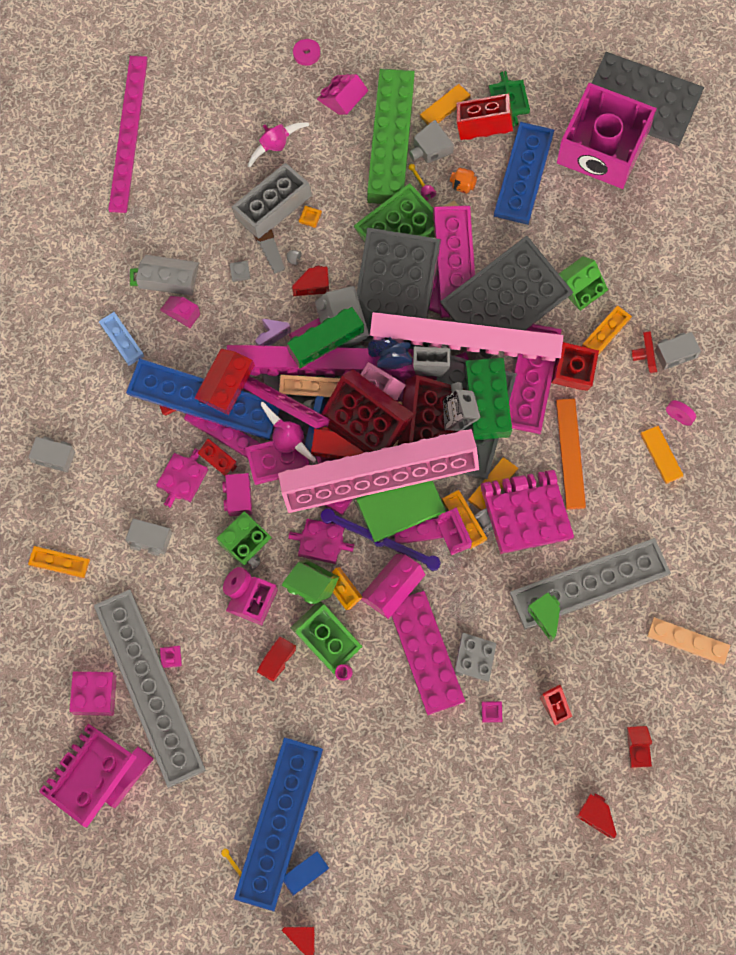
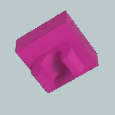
(171, 656)

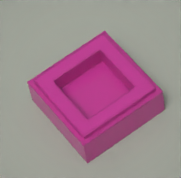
(492, 712)

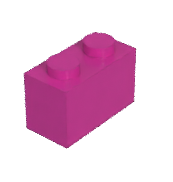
(238, 494)

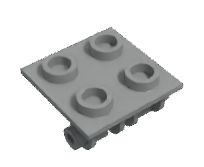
(475, 657)

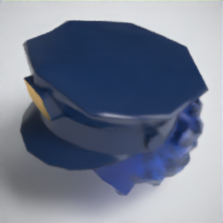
(391, 353)

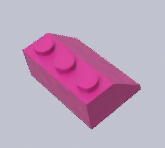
(393, 585)

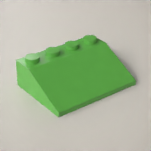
(402, 213)
(399, 508)

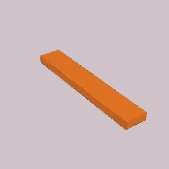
(570, 454)

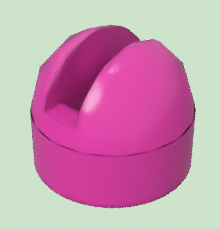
(340, 672)

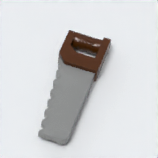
(271, 251)

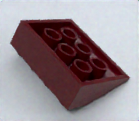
(425, 400)
(365, 414)

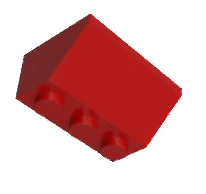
(484, 117)
(225, 380)

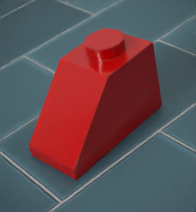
(312, 282)
(597, 815)

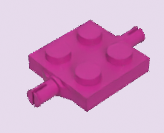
(182, 477)
(321, 541)

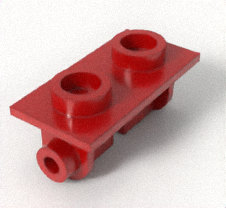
(217, 457)

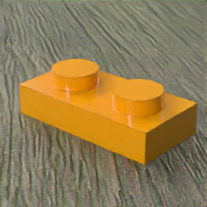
(345, 590)

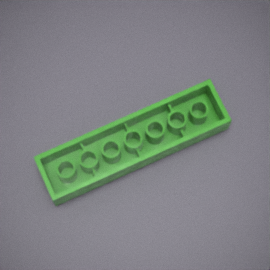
(390, 134)

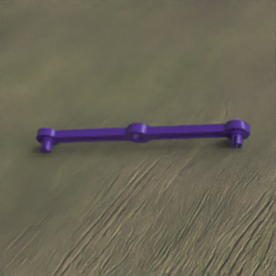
(432, 563)

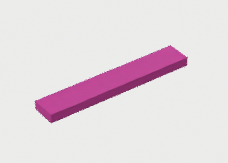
(285, 403)

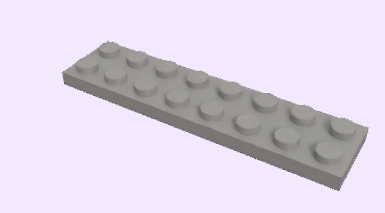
(595, 580)

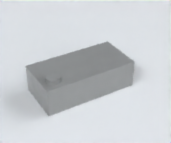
(272, 200)

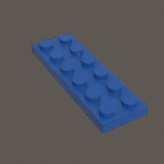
(524, 173)

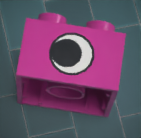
(605, 135)

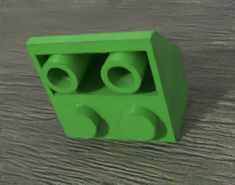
(585, 282)
(243, 538)
(310, 582)

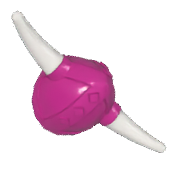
(274, 139)
(287, 435)

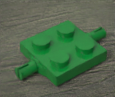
(517, 94)

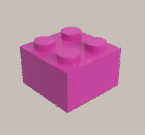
(93, 693)

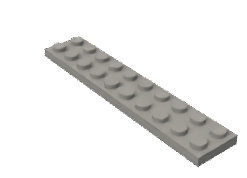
(149, 689)

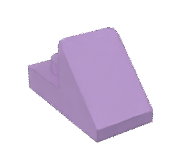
(276, 331)

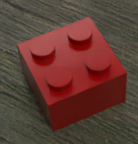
(575, 367)

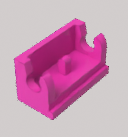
(454, 531)

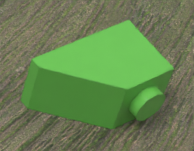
(546, 614)

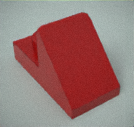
(639, 746)

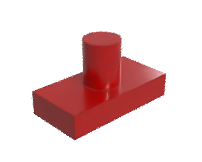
(646, 353)

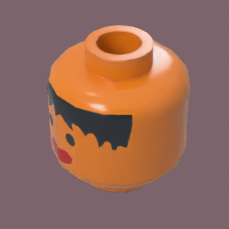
(463, 180)

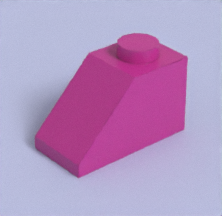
(181, 310)

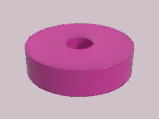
(306, 45)
(681, 412)
(236, 582)

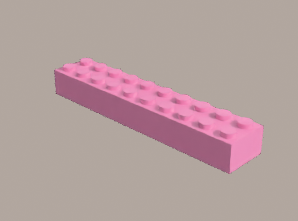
(466, 335)
(379, 471)

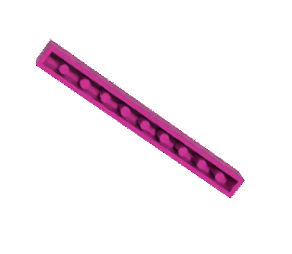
(277, 360)

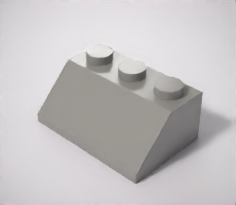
(167, 275)
(333, 302)

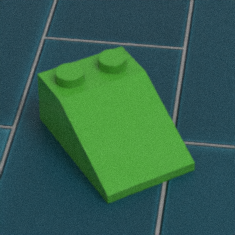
(326, 636)

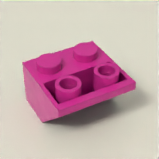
(343, 93)
(254, 602)

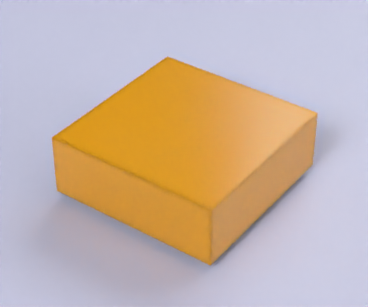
(310, 216)

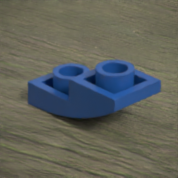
(305, 873)

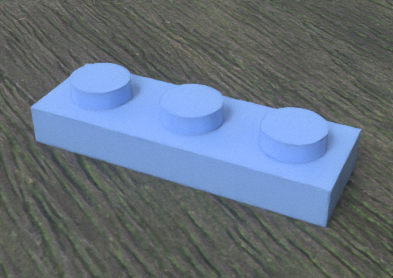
(121, 338)

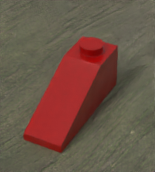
(331, 445)

